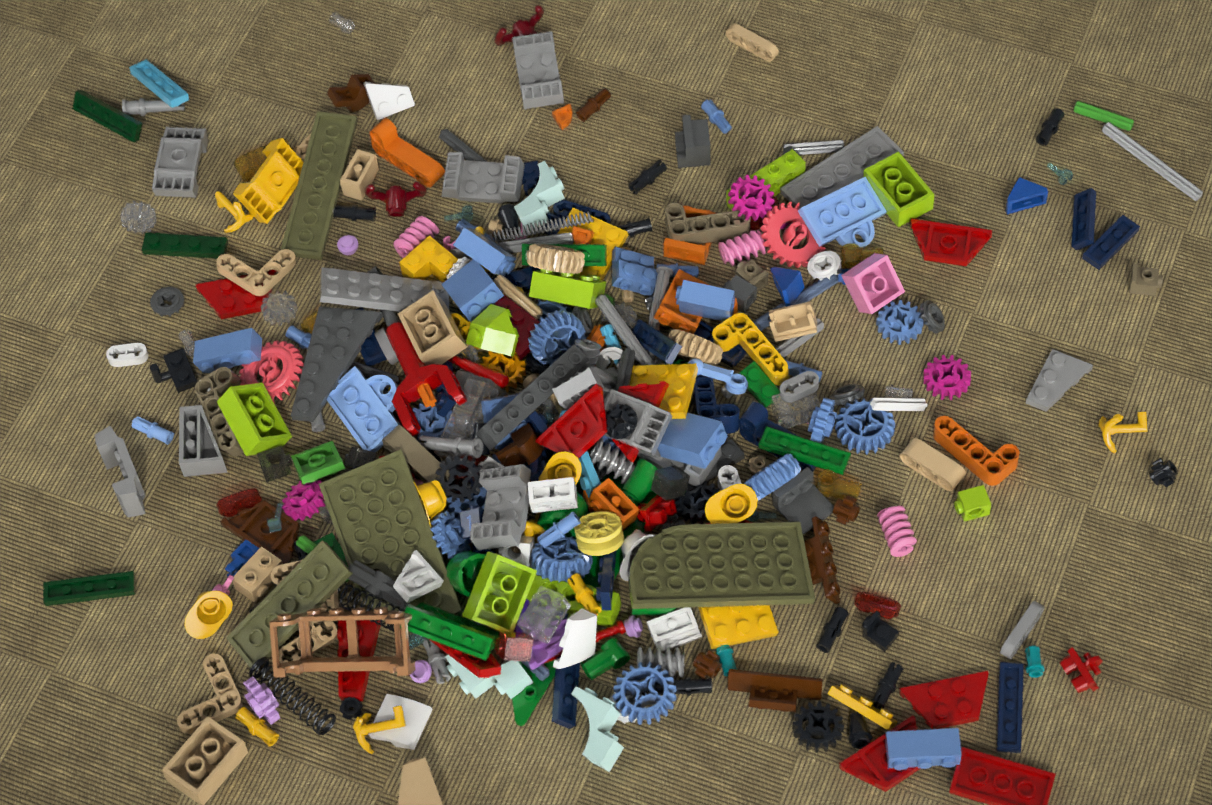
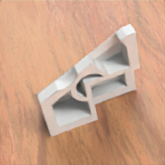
(578, 639)

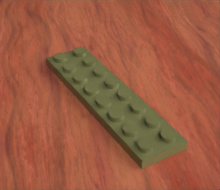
(319, 185)

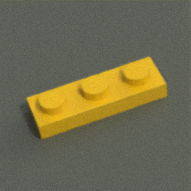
(863, 706)

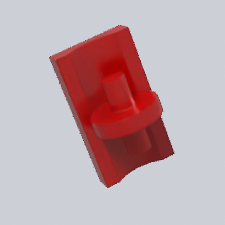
(655, 512)
(1074, 662)

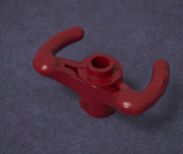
(520, 28)
(396, 197)

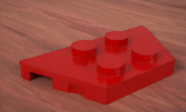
(949, 242)
(230, 299)
(648, 393)
(579, 426)
(948, 700)
(871, 762)

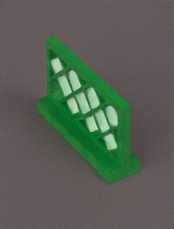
(452, 630)

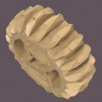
(555, 258)
(696, 347)

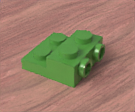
(317, 462)

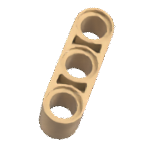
(932, 464)

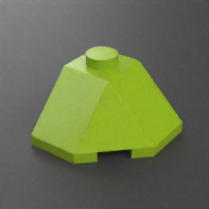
(493, 331)

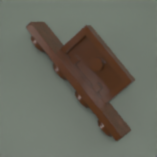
(820, 560)
(774, 690)

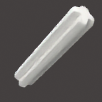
(898, 404)

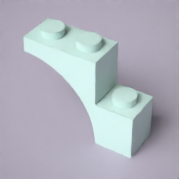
(546, 193)
(511, 681)
(602, 745)

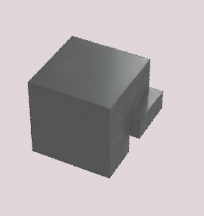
(693, 143)

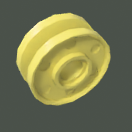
(599, 533)

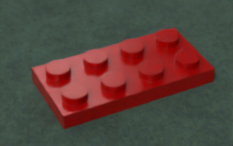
(1000, 780)

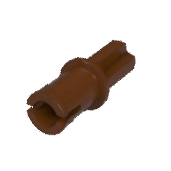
(593, 105)

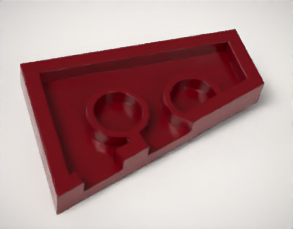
(522, 322)

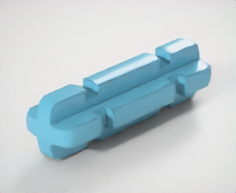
(611, 339)

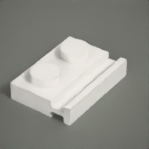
(674, 629)

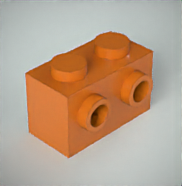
(611, 499)

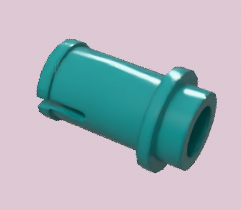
(726, 658)
(1034, 668)

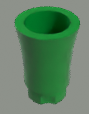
(639, 481)

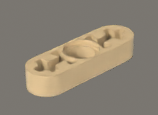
(752, 42)

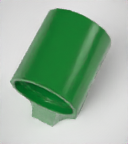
(609, 656)

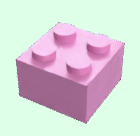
(873, 283)

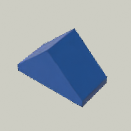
(1025, 196)
(788, 283)

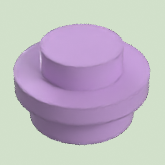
(347, 245)
(633, 626)
(422, 671)

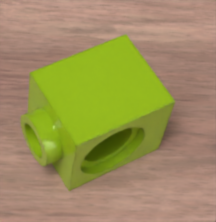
(973, 503)

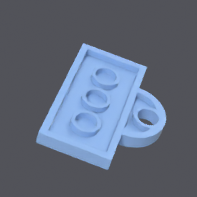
(844, 215)
(365, 407)

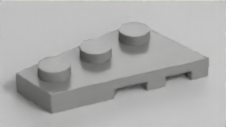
(1055, 378)

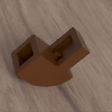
(353, 95)
(523, 448)

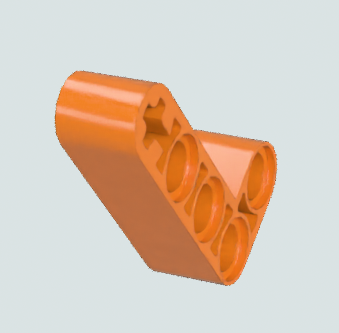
(404, 155)
(949, 433)

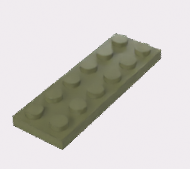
(300, 590)

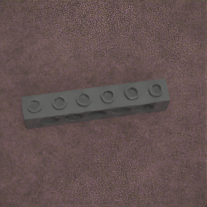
(531, 397)

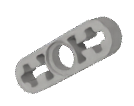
(1022, 629)

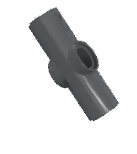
(376, 584)

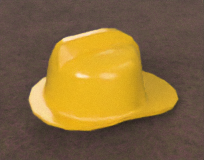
(562, 466)
(433, 498)
(731, 505)
(207, 614)

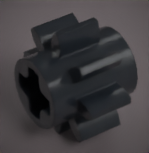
(1163, 472)

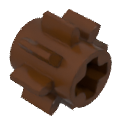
(846, 510)
(707, 664)

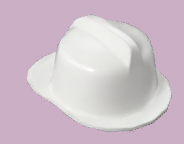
(629, 550)

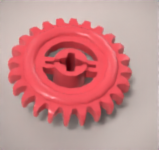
(784, 252)
(273, 376)

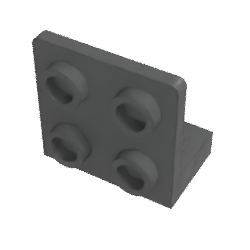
(801, 501)

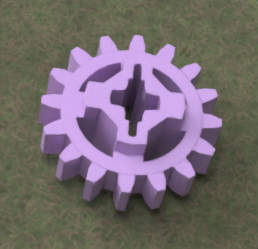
(261, 700)

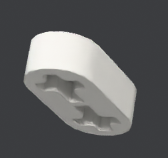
(127, 354)

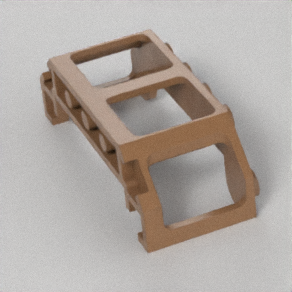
(354, 662)

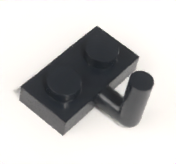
(179, 371)

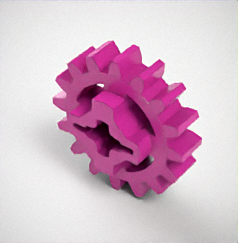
(751, 206)
(946, 375)
(303, 500)

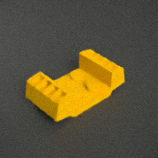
(272, 182)

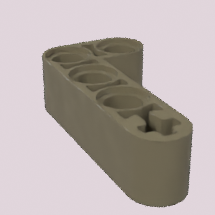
(704, 228)
(216, 419)
(418, 458)

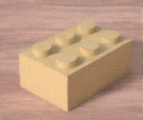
(432, 329)
(205, 761)

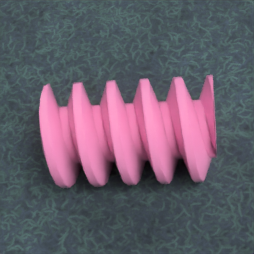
(415, 235)
(741, 247)
(897, 530)

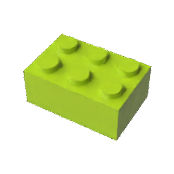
(899, 189)
(567, 288)
(253, 418)
(499, 593)

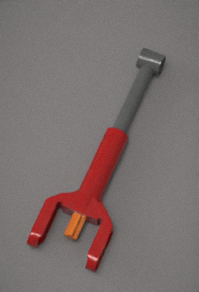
(419, 378)

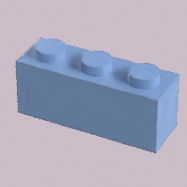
(227, 350)
(923, 748)

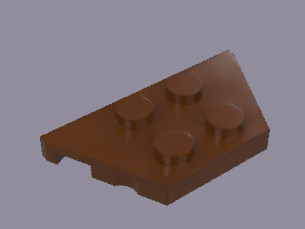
(253, 526)

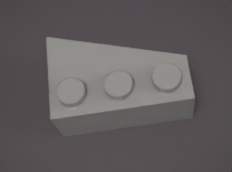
(197, 444)

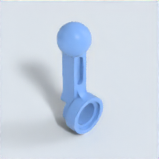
(722, 375)

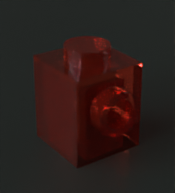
(514, 646)

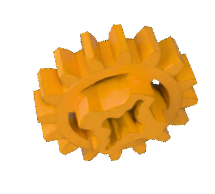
(511, 365)

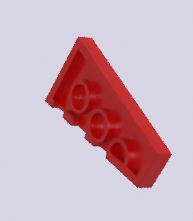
(477, 666)
(355, 682)

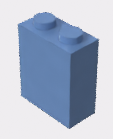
(485, 252)
(472, 289)
(705, 300)
(692, 440)

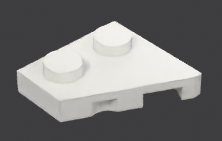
(388, 98)
(417, 578)

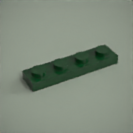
(107, 116)
(184, 245)
(89, 588)

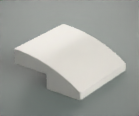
(415, 718)

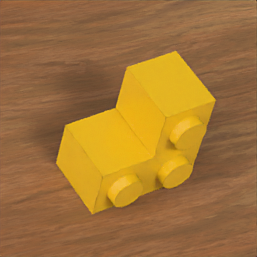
(427, 259)

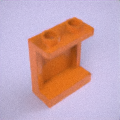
(688, 251)
(669, 312)

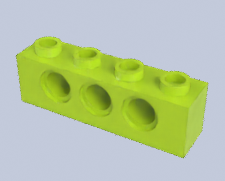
(778, 173)
(605, 618)

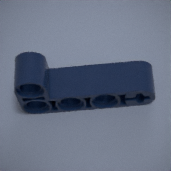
(706, 405)
(753, 424)

